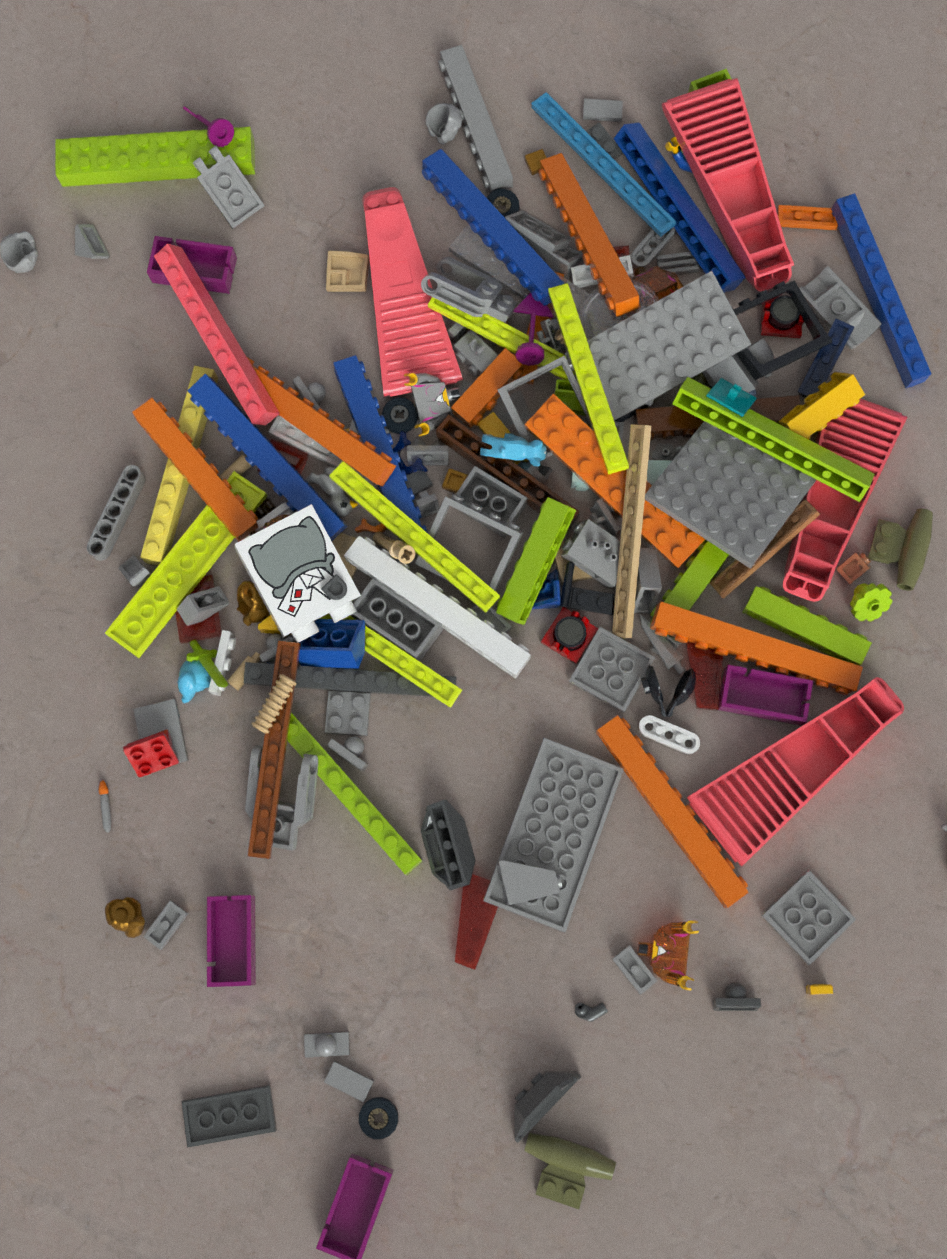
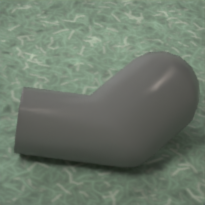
(588, 1013)

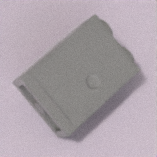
(593, 552)

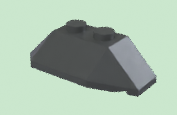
(448, 845)
(540, 1098)

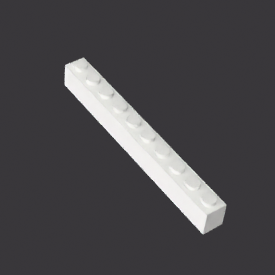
(430, 599)

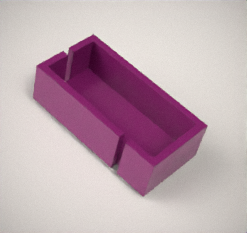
(211, 262)
(765, 695)
(231, 941)
(354, 1208)

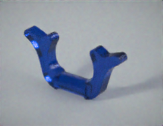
(417, 466)

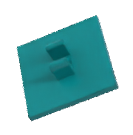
(731, 397)

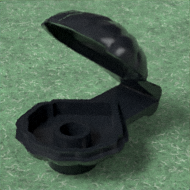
(682, 692)

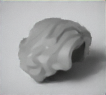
(443, 122)
(19, 251)

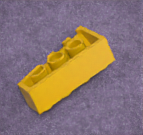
(824, 405)

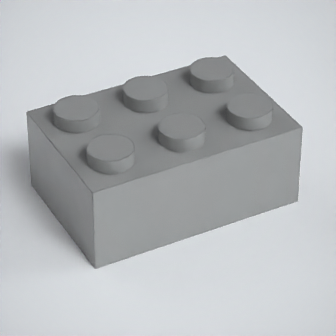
(493, 497)

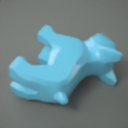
(514, 448)

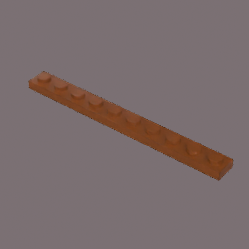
(273, 759)

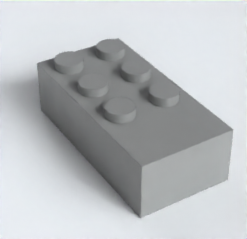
(396, 619)

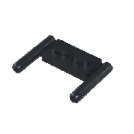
(585, 599)

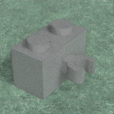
(474, 353)

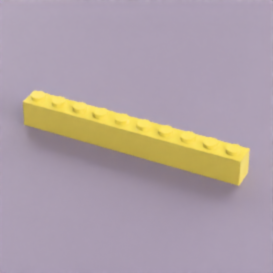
(173, 484)

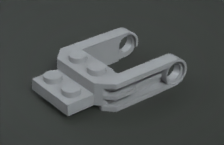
(469, 291)
(289, 815)

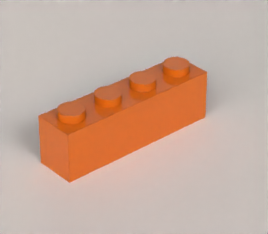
(483, 392)

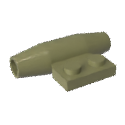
(908, 548)
(567, 1165)

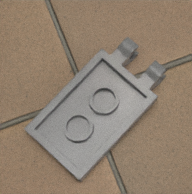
(228, 188)

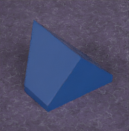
(550, 593)

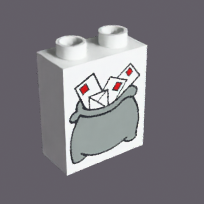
(289, 569)

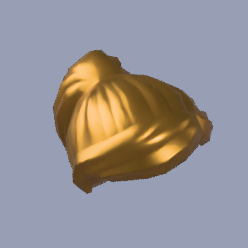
(250, 603)
(125, 916)

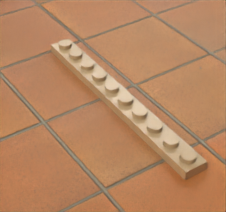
(631, 530)

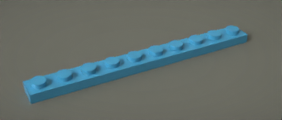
(603, 164)

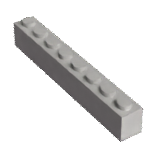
(475, 119)

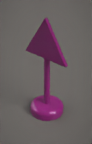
(219, 131)
(530, 352)

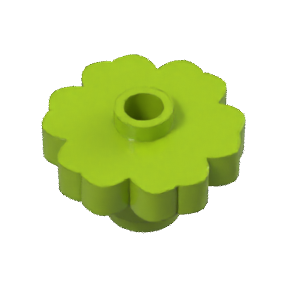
(870, 601)

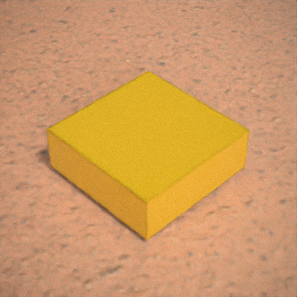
(819, 989)

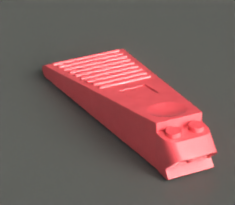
(727, 165)
(408, 331)
(866, 438)
(772, 786)

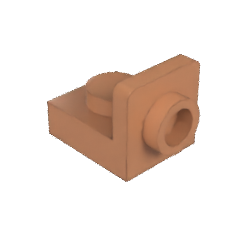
(854, 567)

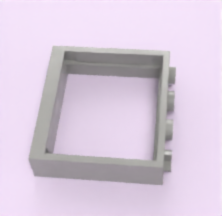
(503, 391)
(491, 519)

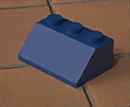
(334, 645)

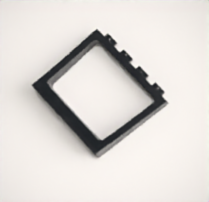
(819, 335)

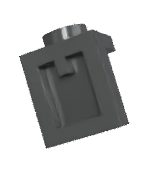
(540, 472)

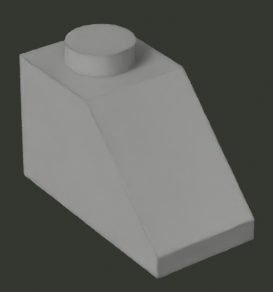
(202, 605)

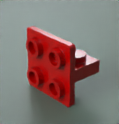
(151, 753)

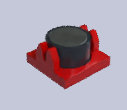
(779, 316)
(569, 633)

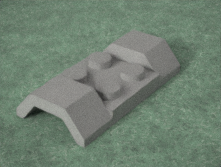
(834, 300)

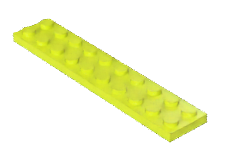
(178, 573)

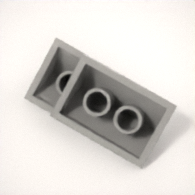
(547, 242)
(732, 371)

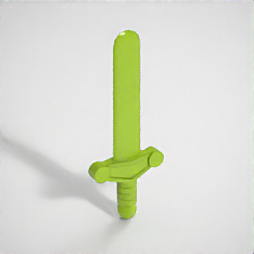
(204, 657)

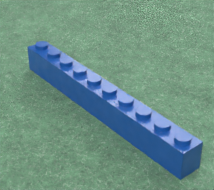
(676, 201)
(490, 226)
(880, 291)
(371, 429)
(262, 453)

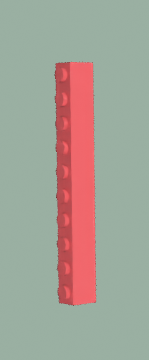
(216, 335)

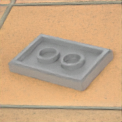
(162, 717)

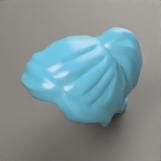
(192, 679)

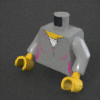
(430, 400)

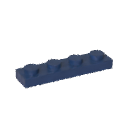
(826, 358)

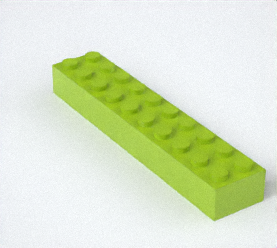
(145, 156)

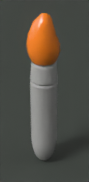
(105, 806)

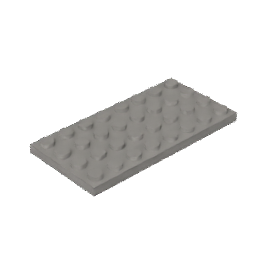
(666, 344)
(557, 828)

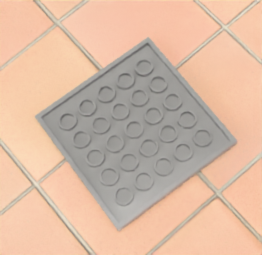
(729, 492)

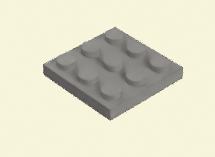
(611, 669)
(808, 917)

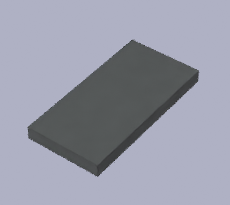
(229, 1116)

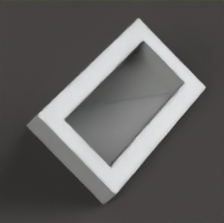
(89, 243)

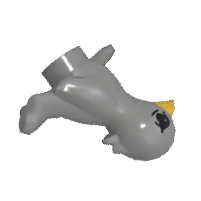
(339, 501)

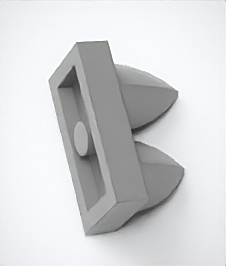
(430, 454)

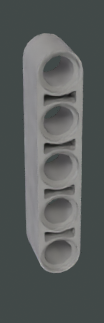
(116, 522)

